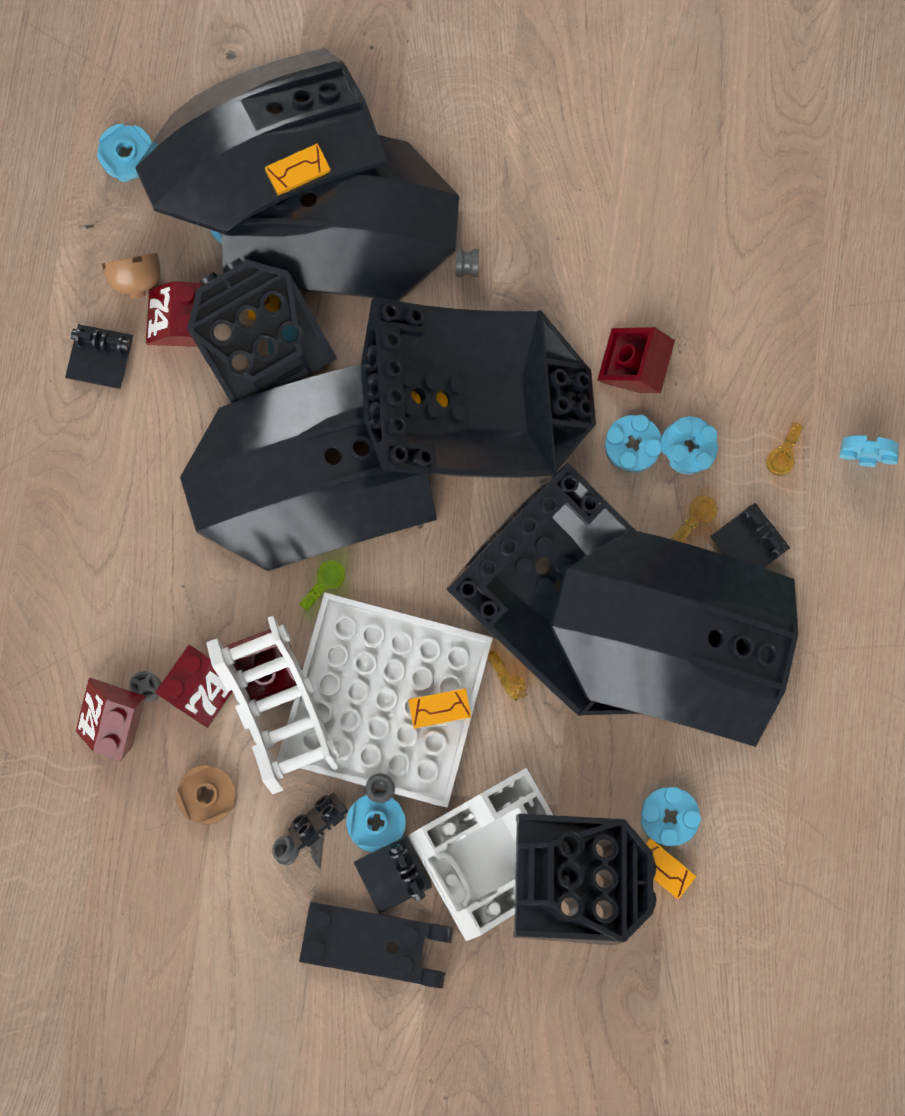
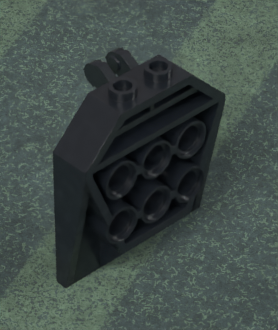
(246, 287)
(539, 887)

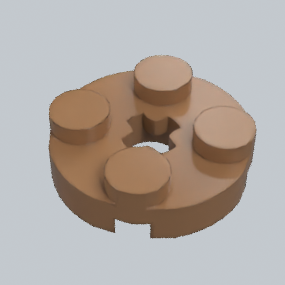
(199, 810)

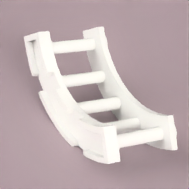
(249, 710)

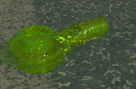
(329, 575)

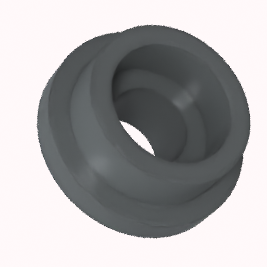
(370, 788)
(285, 850)

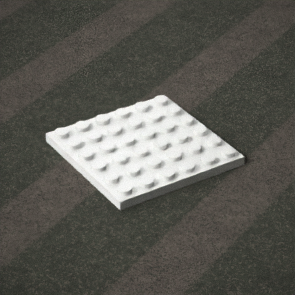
(364, 673)

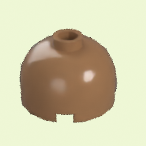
(133, 274)

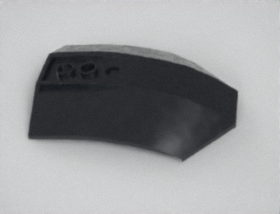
(216, 146)
(363, 235)
(510, 385)
(270, 493)
(517, 603)
(640, 626)

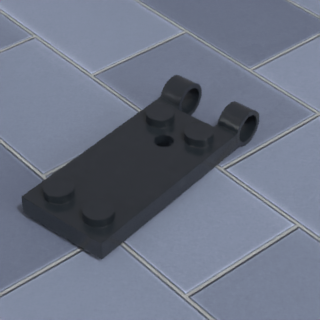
(359, 942)

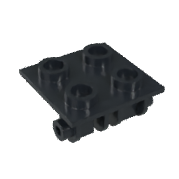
(98, 356)
(751, 538)
(307, 827)
(393, 875)

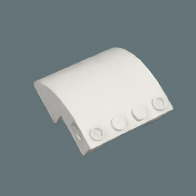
(474, 853)

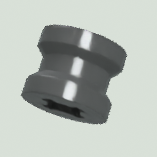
(467, 262)
(140, 684)

